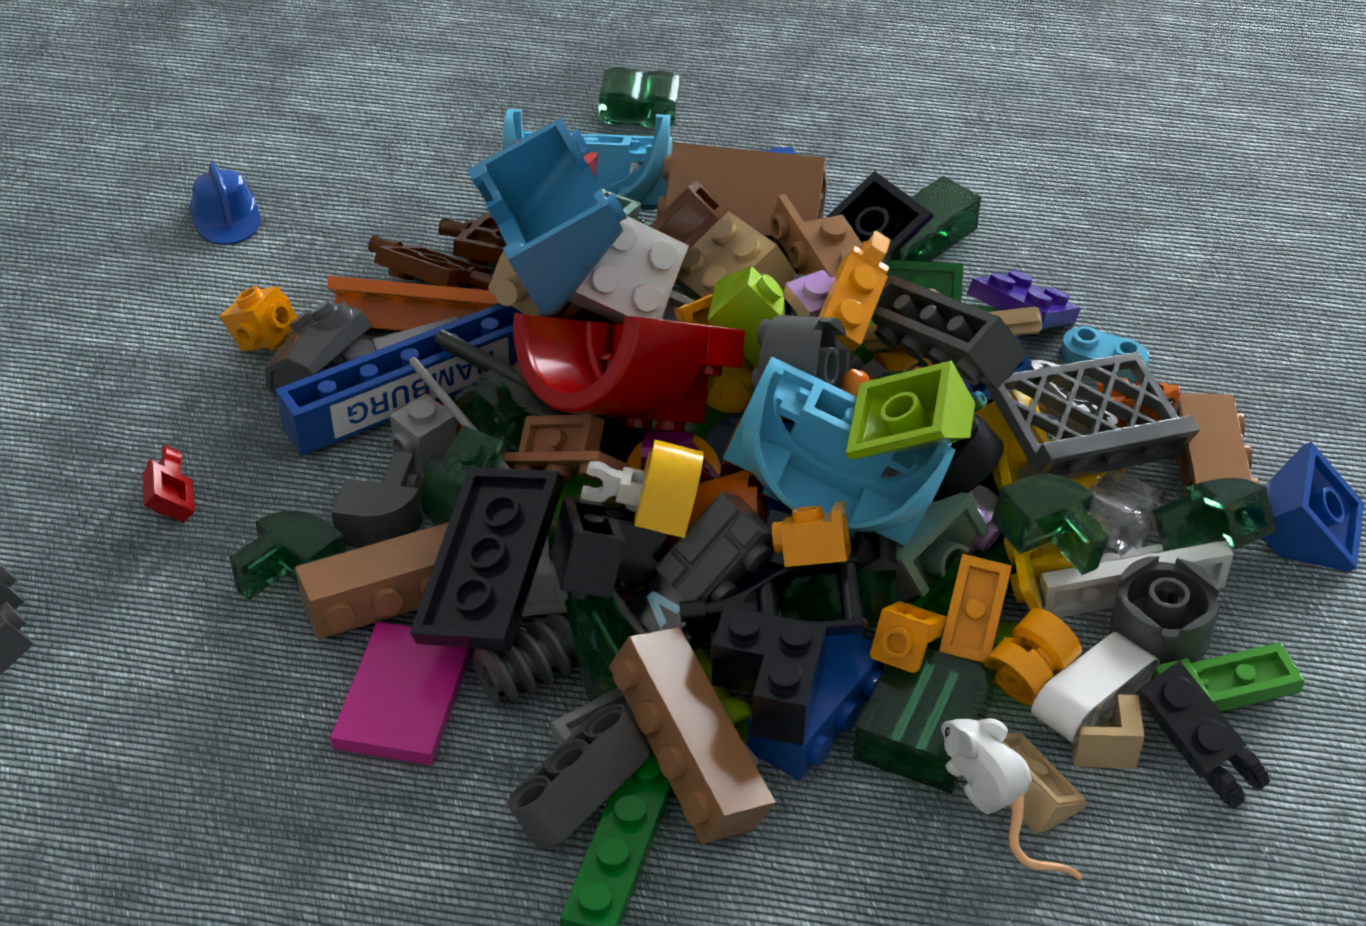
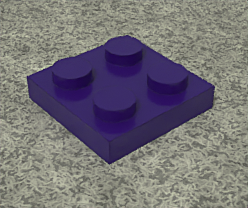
(1017, 291)

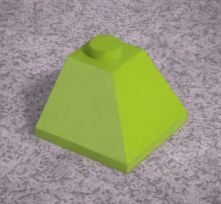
(743, 302)
(910, 412)

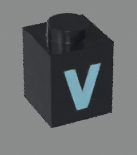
(659, 610)

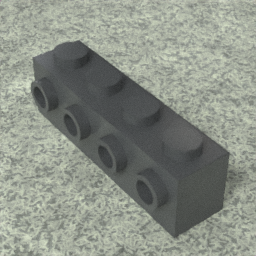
(946, 330)

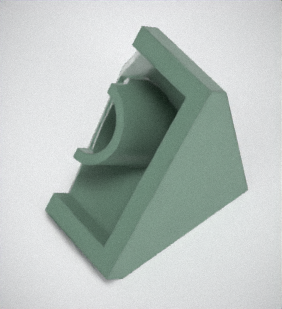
(940, 540)

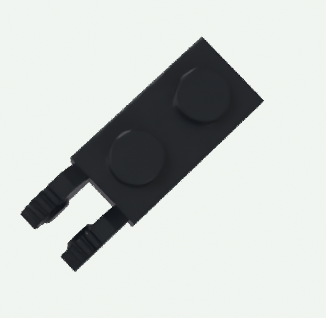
(1201, 733)

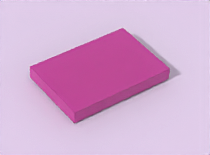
(400, 697)

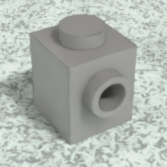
(424, 430)

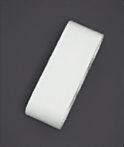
(1089, 686)

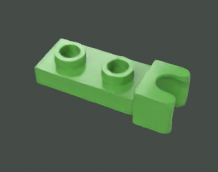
(1244, 676)

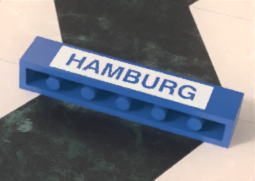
(379, 383)

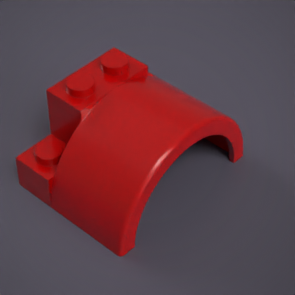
(650, 366)

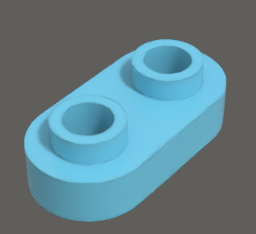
(1088, 344)

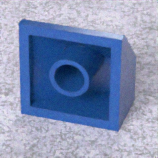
(1315, 512)

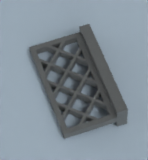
(1106, 444)

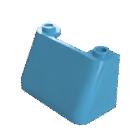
(549, 212)

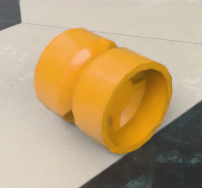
(1037, 652)

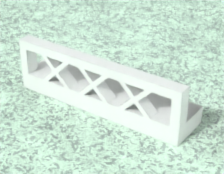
(1070, 593)

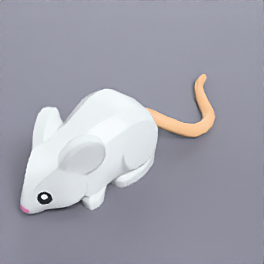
(994, 777)

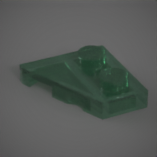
(598, 636)

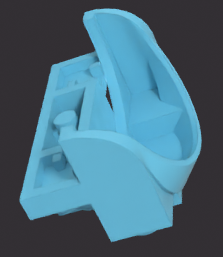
(616, 158)
(812, 460)

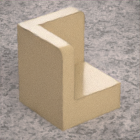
(1116, 741)

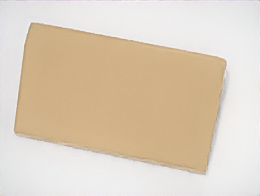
(1050, 794)

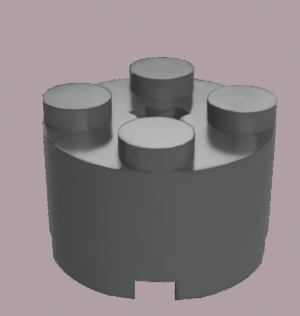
(805, 344)
(1166, 608)

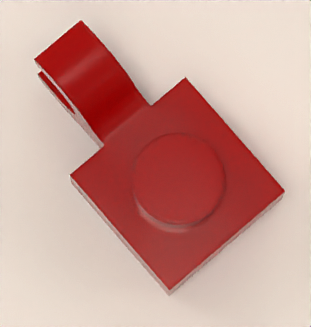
(166, 488)

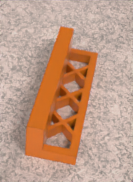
(403, 305)

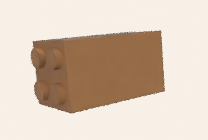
(748, 181)

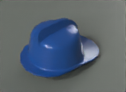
(223, 207)

